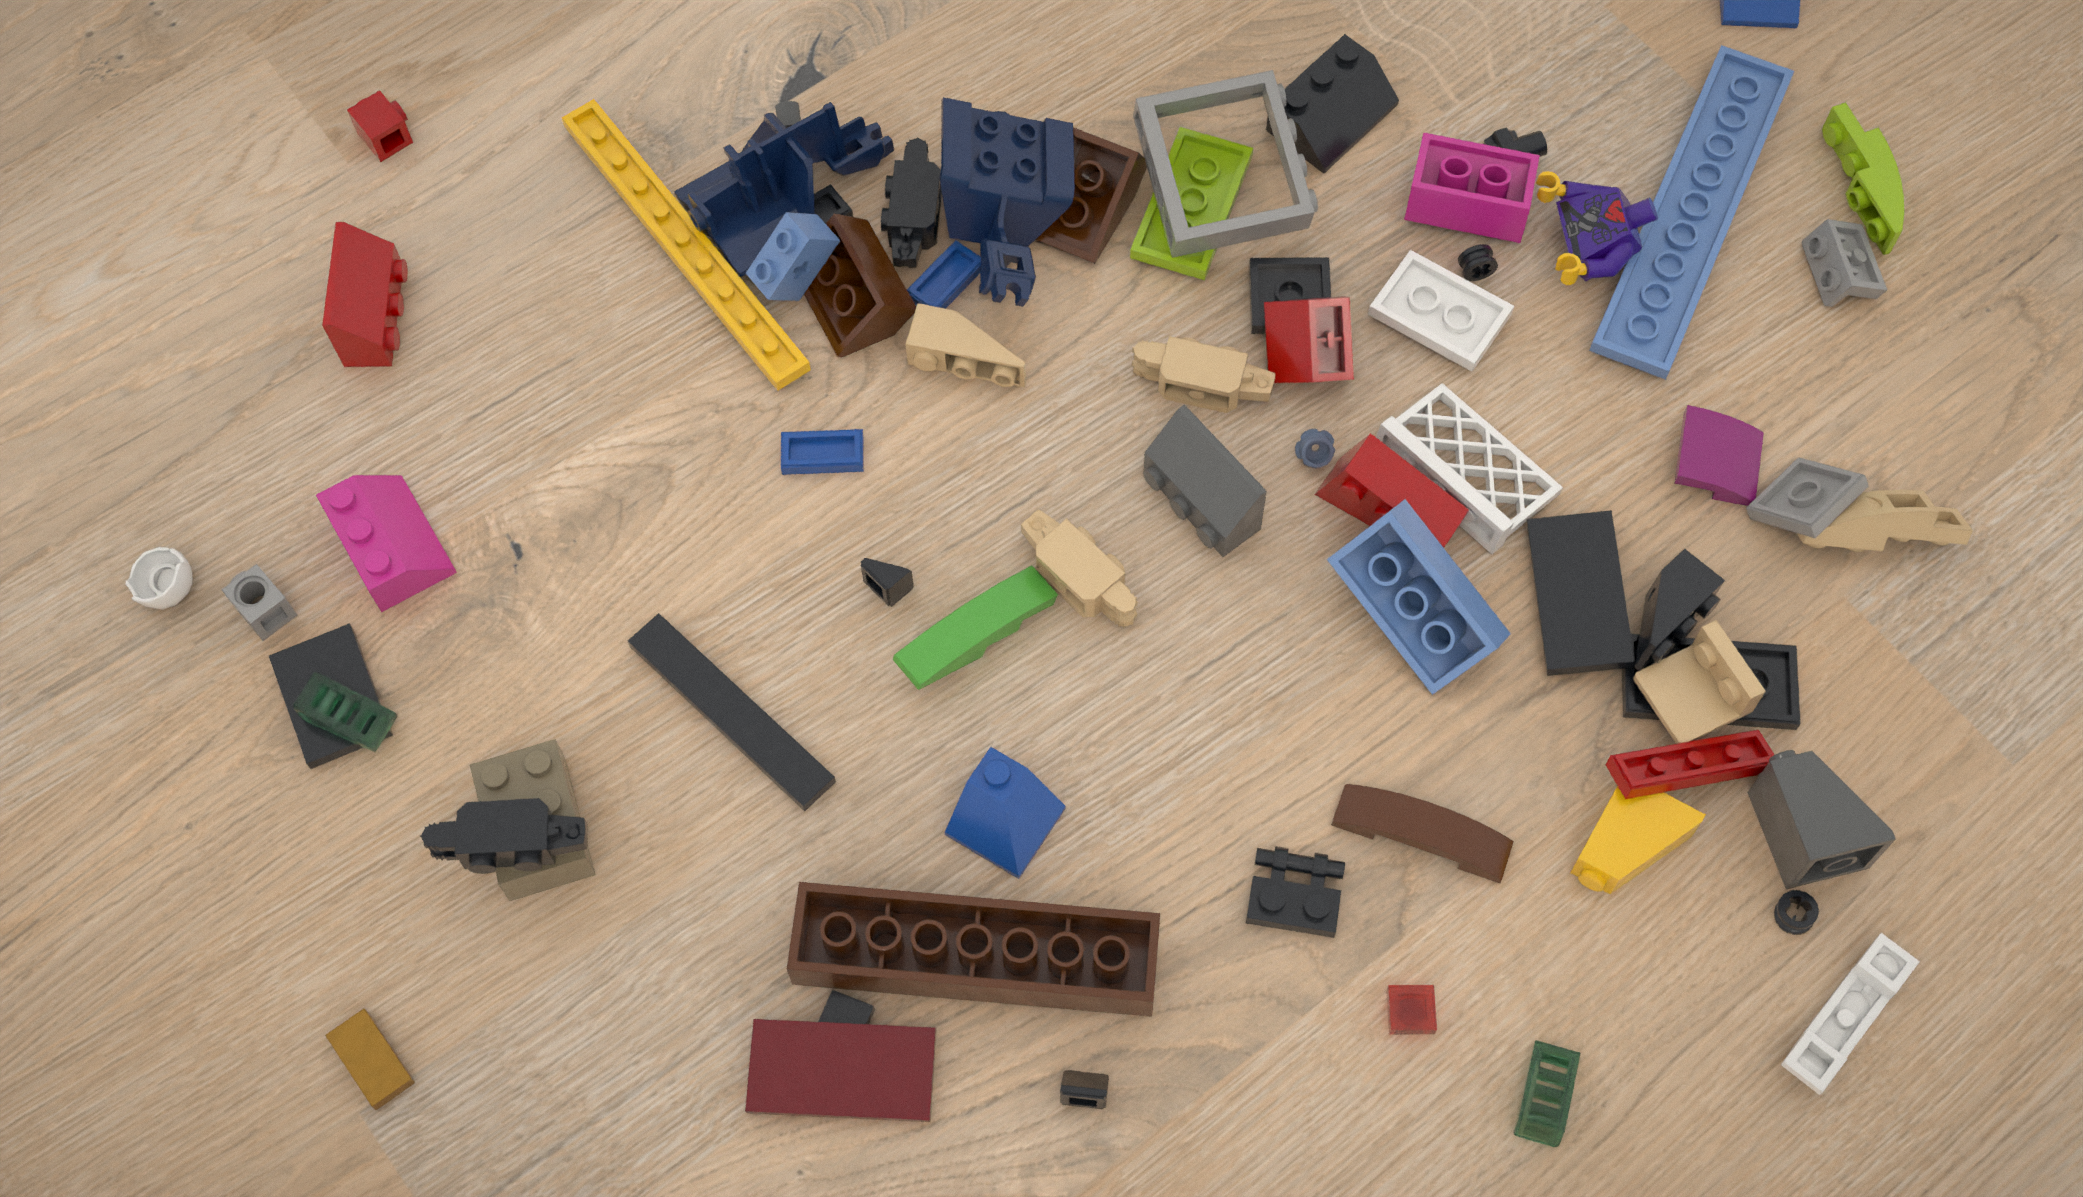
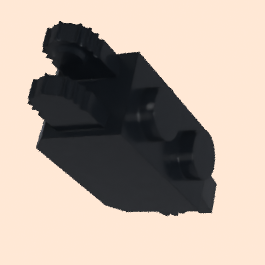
(913, 205)
(505, 835)

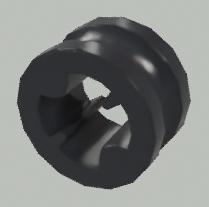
(1477, 262)
(1801, 899)

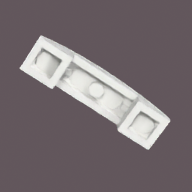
(1849, 1013)

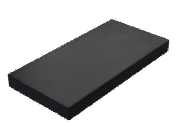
(1580, 593)
(1772, 665)

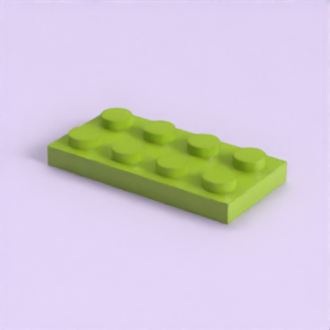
(1208, 183)

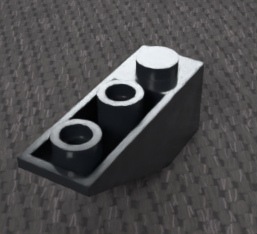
(1672, 604)

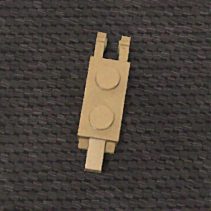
(1202, 373)
(1079, 569)

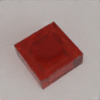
(1411, 1009)

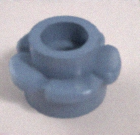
(1322, 455)

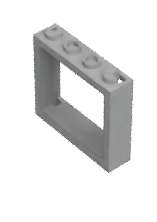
(1234, 230)

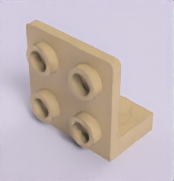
(1700, 686)

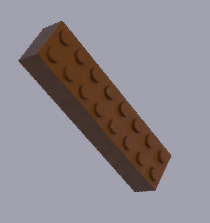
(974, 949)

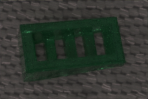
(321, 697)
(1539, 1121)

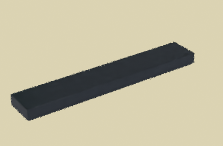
(732, 712)

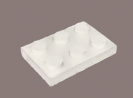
(1441, 310)

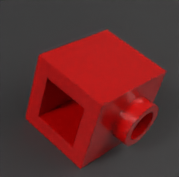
(381, 125)

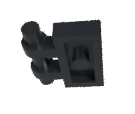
(1291, 904)

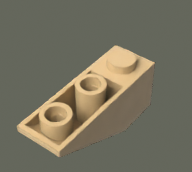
(955, 345)

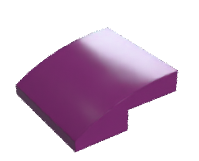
(1719, 455)

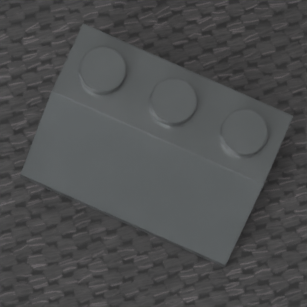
(1204, 483)

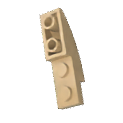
(1894, 515)

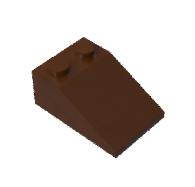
(1104, 189)

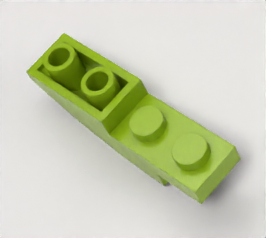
(1876, 181)

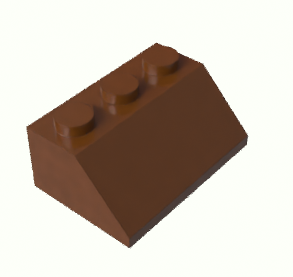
(858, 290)

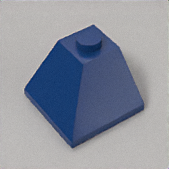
(1004, 813)

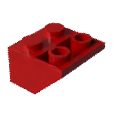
(1309, 340)

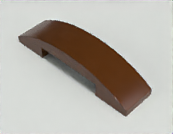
(1425, 827)

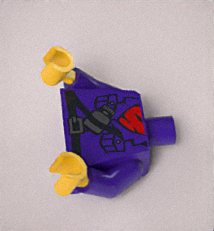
(1597, 226)

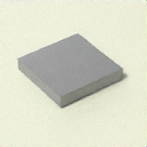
(1807, 497)

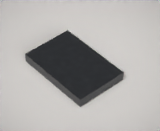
(338, 658)

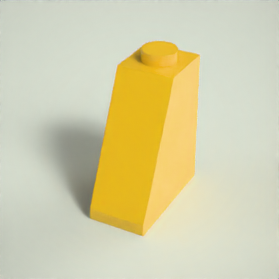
(1632, 838)

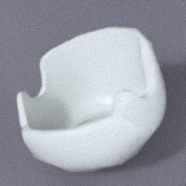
(160, 578)

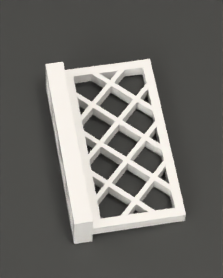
(1483, 519)

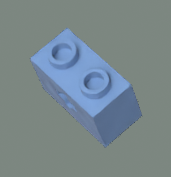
(792, 256)

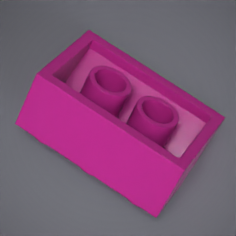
(1472, 187)
(386, 536)

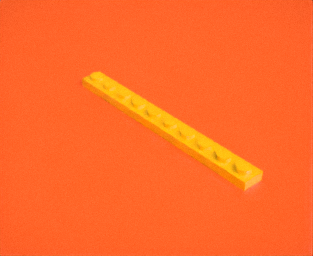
(686, 246)

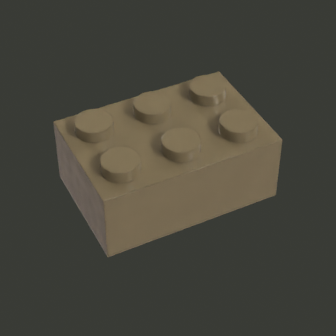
(530, 774)

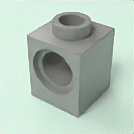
(266, 615)

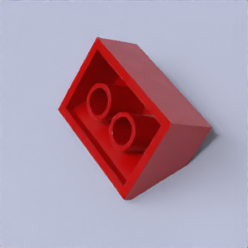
(364, 297)

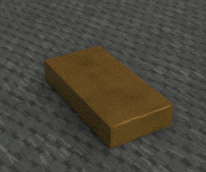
(370, 1059)

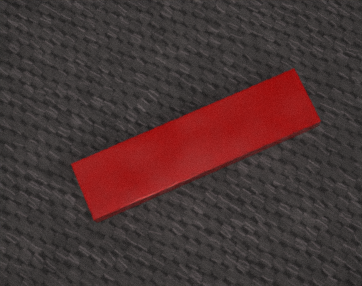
(1689, 764)

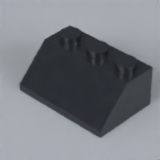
(1337, 102)

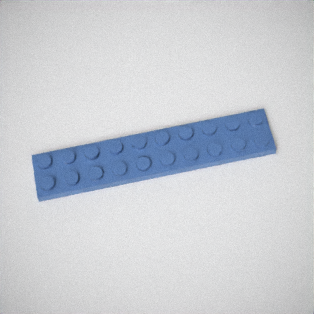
(1693, 212)

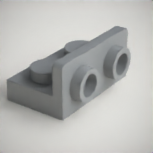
(1843, 262)

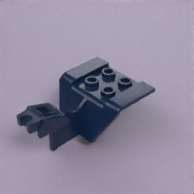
(773, 176)
(1003, 188)

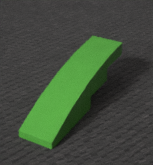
(974, 627)

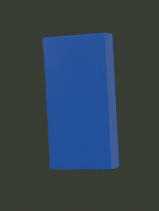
(946, 277)
(822, 451)

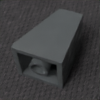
(1815, 820)

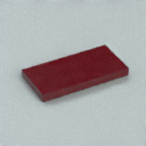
(841, 1070)

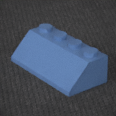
(1419, 597)

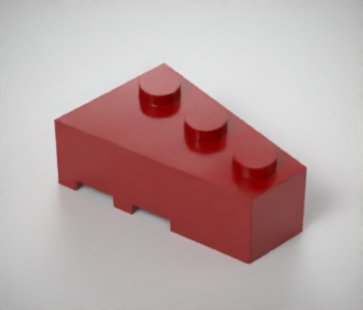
(1376, 479)

